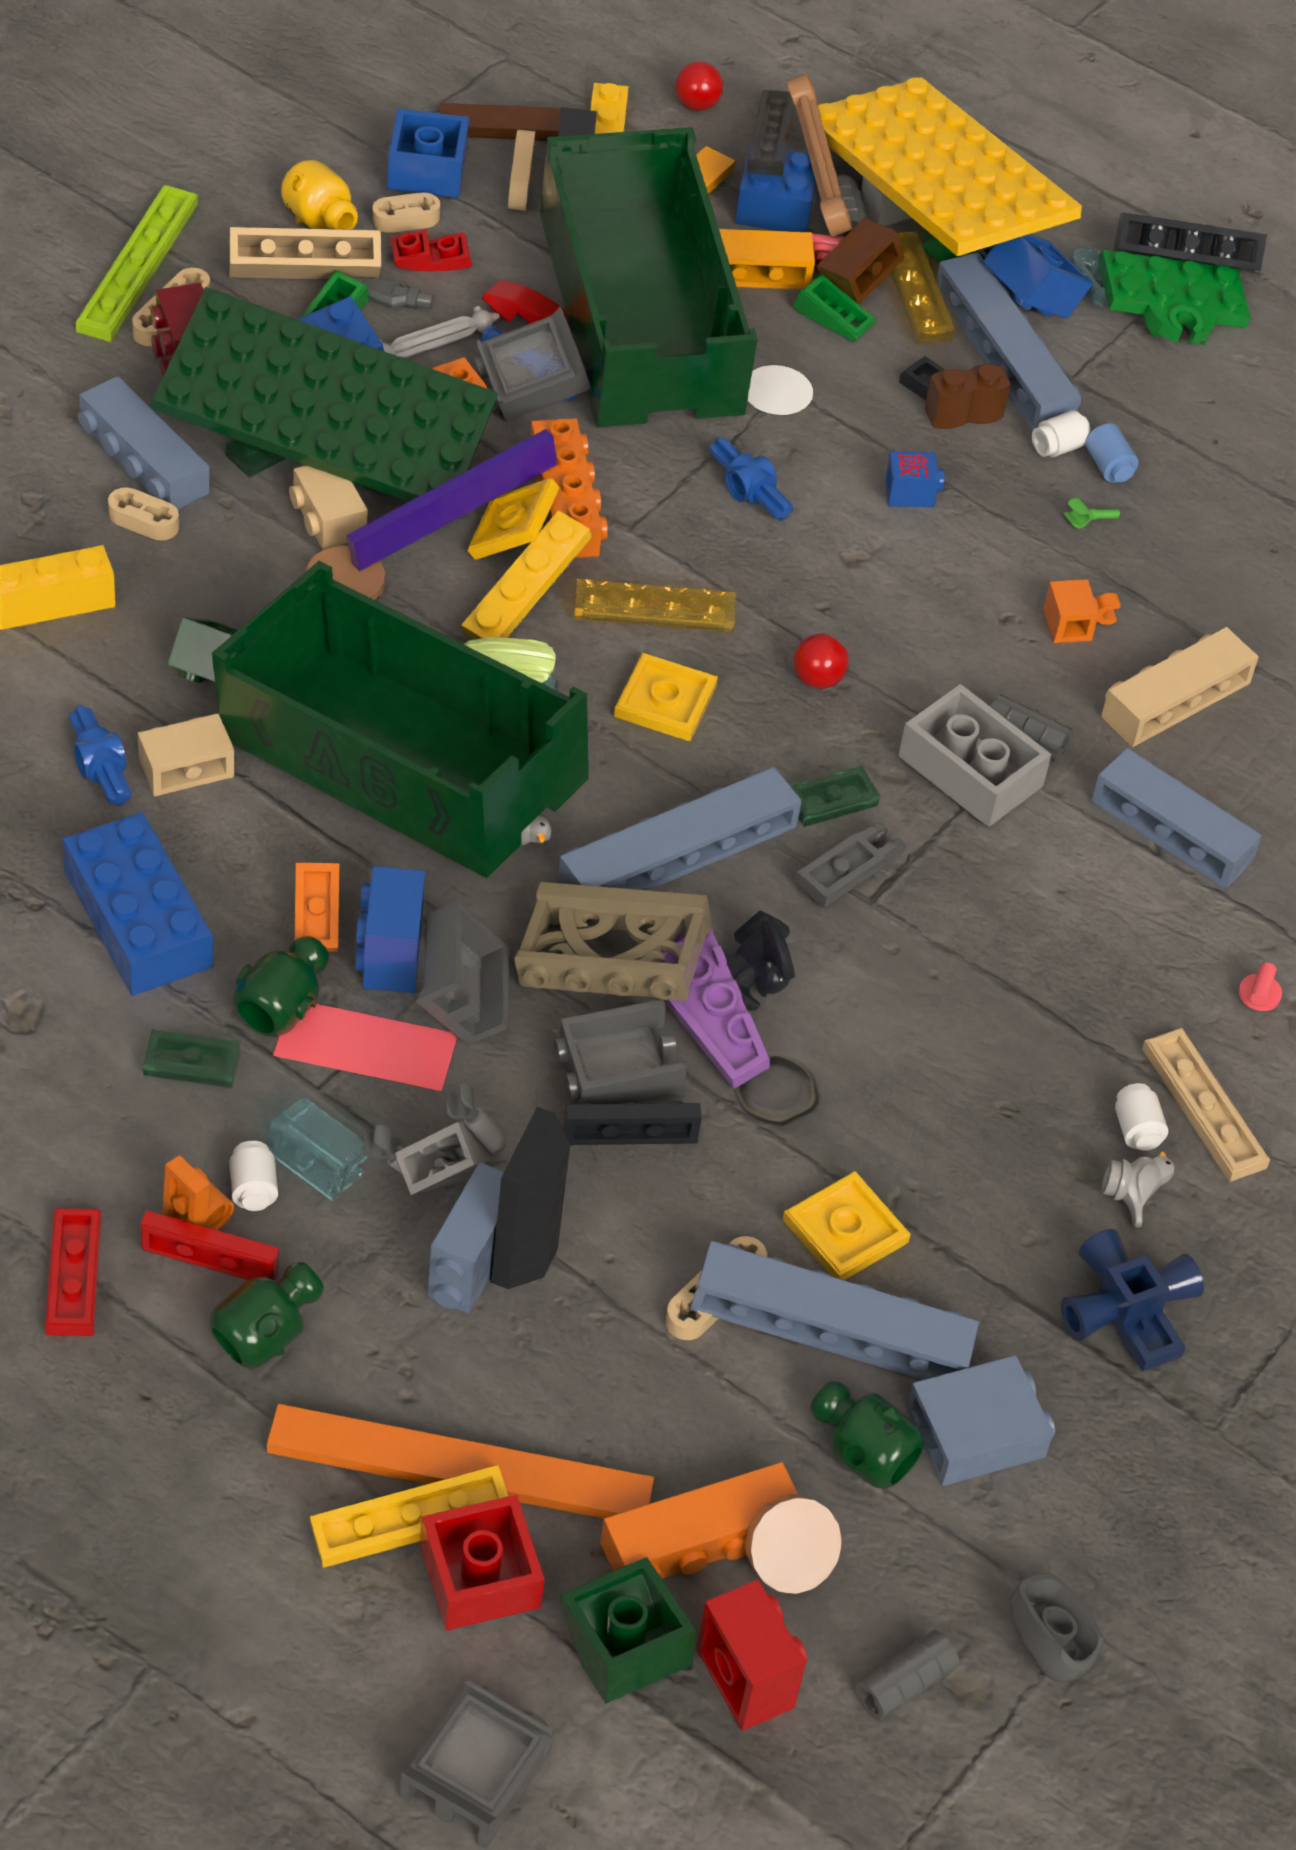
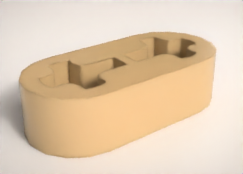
(406, 212)
(143, 513)

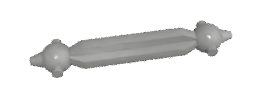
(441, 334)

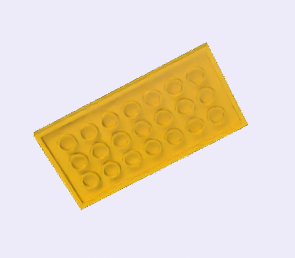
(943, 167)

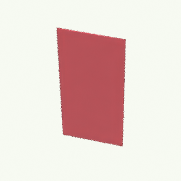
(370, 1046)

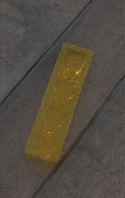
(921, 293)
(655, 605)

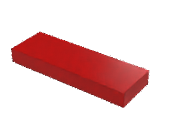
(208, 1247)
(73, 1272)

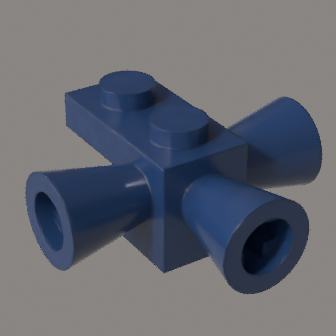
(1132, 1299)

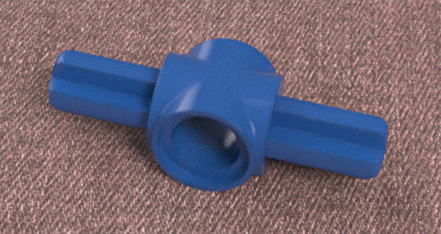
(751, 479)
(100, 755)

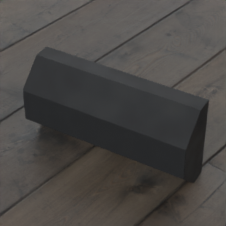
(531, 1203)

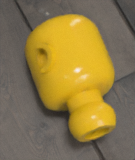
(318, 197)

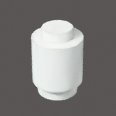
(1061, 434)
(1141, 1117)
(253, 1176)

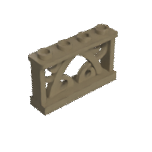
(592, 911)

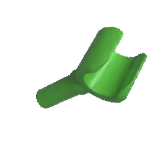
(1083, 515)

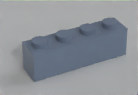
(143, 443)
(1176, 818)

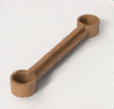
(831, 198)

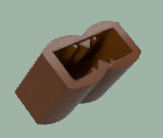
(967, 396)

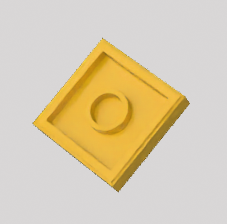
(513, 519)
(665, 697)
(846, 1227)

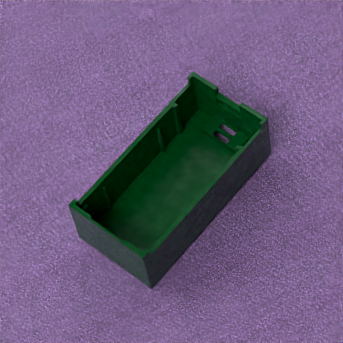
(645, 276)
(400, 720)

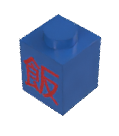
(913, 479)

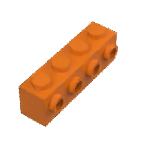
(575, 479)

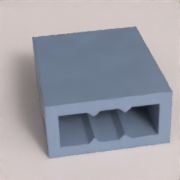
(466, 1242)
(980, 1420)

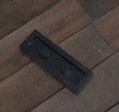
(632, 1123)

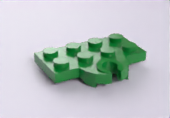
(1174, 294)

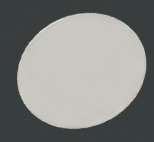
(779, 390)

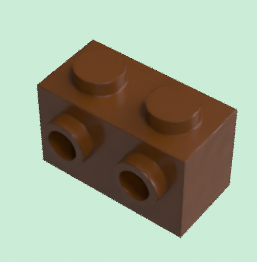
(862, 259)

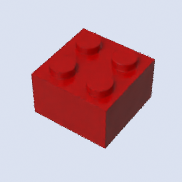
(481, 1562)
(751, 1654)

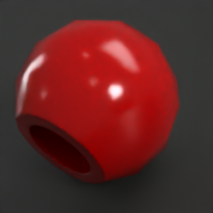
(699, 86)
(820, 661)

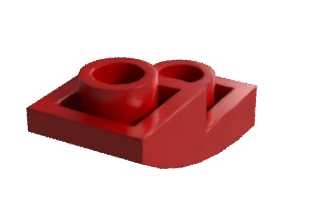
(418, 253)
(514, 299)

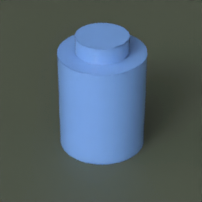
(1112, 453)

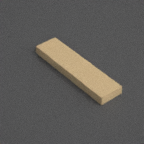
(1206, 1104)

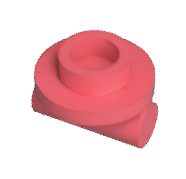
(824, 245)
(1261, 990)

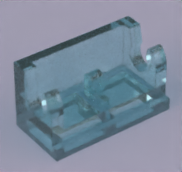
(316, 1148)

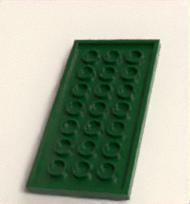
(322, 398)

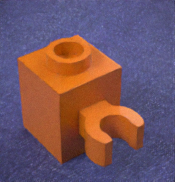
(1075, 612)

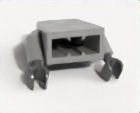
(448, 1154)

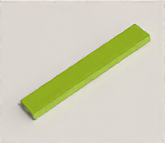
(136, 263)

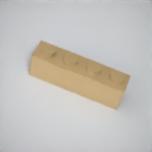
(303, 253)
(1179, 686)

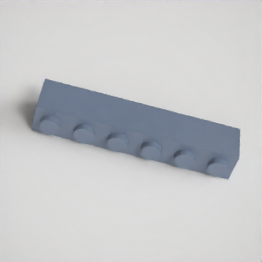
(1006, 339)
(686, 836)
(833, 1314)

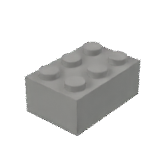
(974, 755)

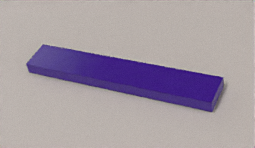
(452, 500)

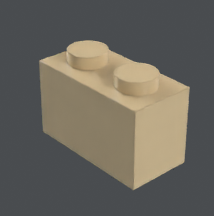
(328, 505)
(186, 754)

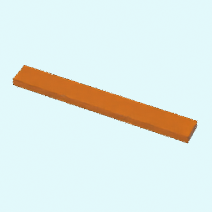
(434, 1457)

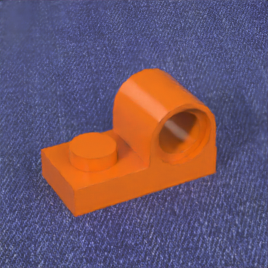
(317, 902)
(193, 1196)

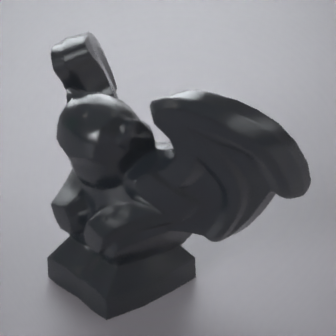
(761, 958)

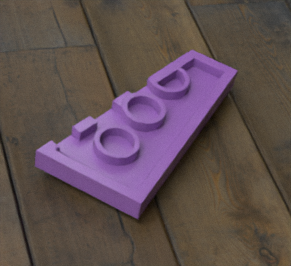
(718, 1016)

